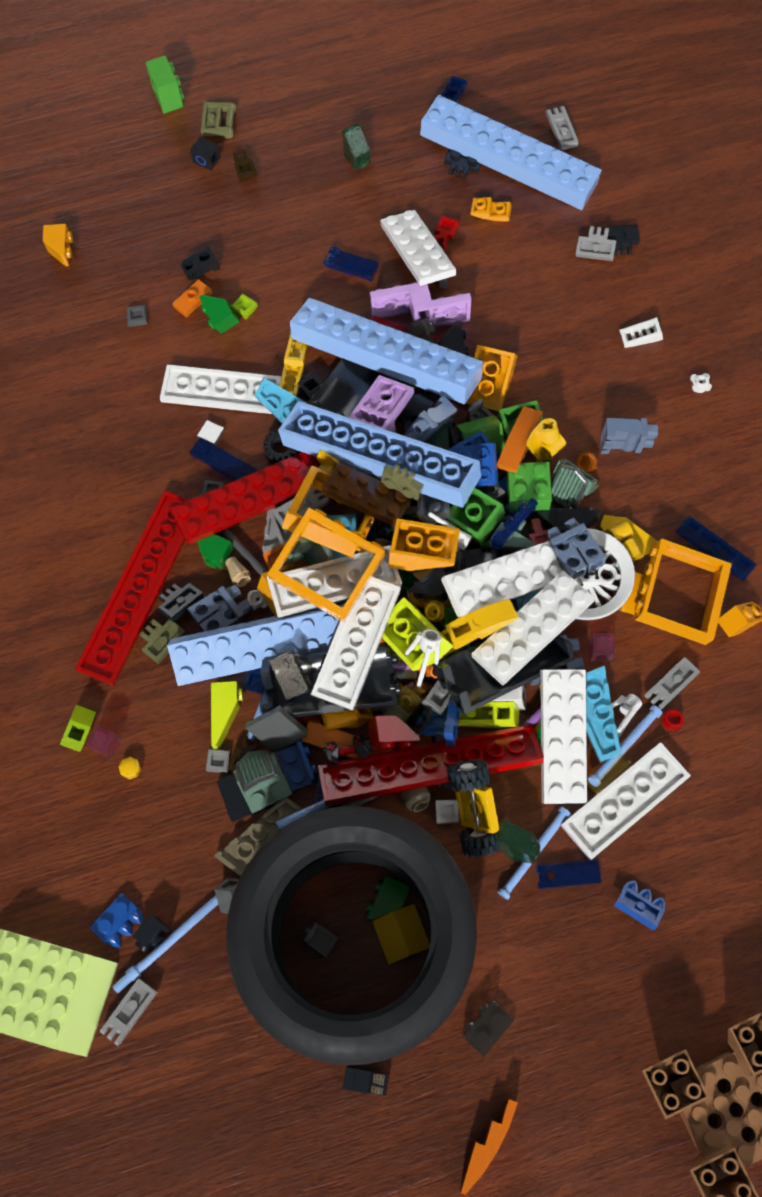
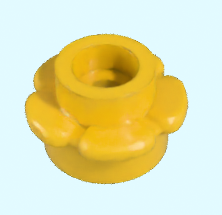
(430, 611)

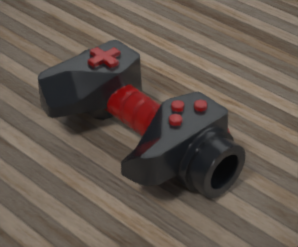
(360, 746)

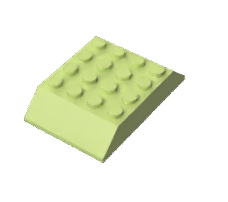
(51, 993)

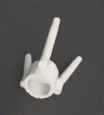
(464, 538)
(429, 642)
(629, 707)

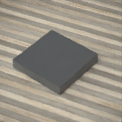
(276, 729)

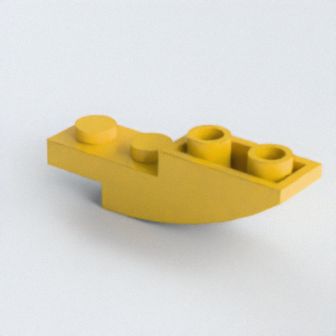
(479, 624)

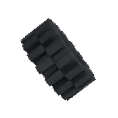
(269, 451)

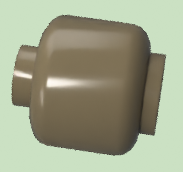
(415, 799)

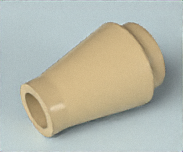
(238, 573)

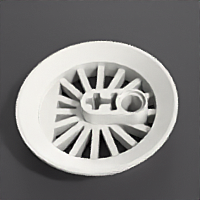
(622, 561)

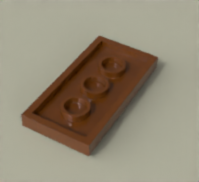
(366, 494)

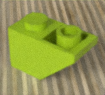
(78, 728)

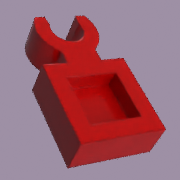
(446, 230)

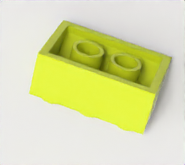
(403, 629)

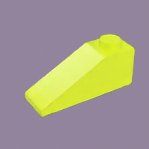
(224, 707)
(492, 715)

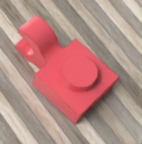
(538, 535)

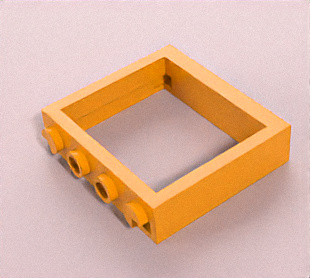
(315, 531)
(717, 591)
(308, 594)

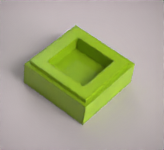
(244, 306)

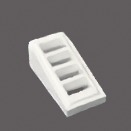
(649, 338)

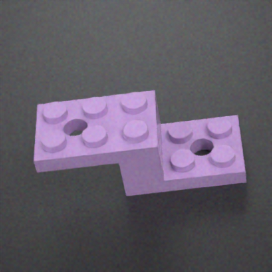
(418, 302)
(383, 412)

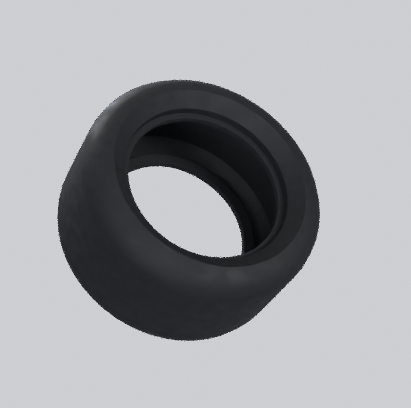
(280, 871)

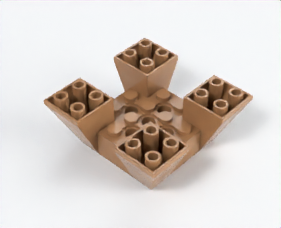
(695, 1095)

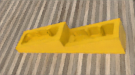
(293, 366)

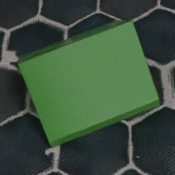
(489, 426)

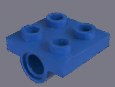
(488, 461)

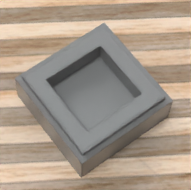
(218, 760)

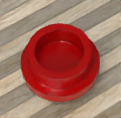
(672, 719)

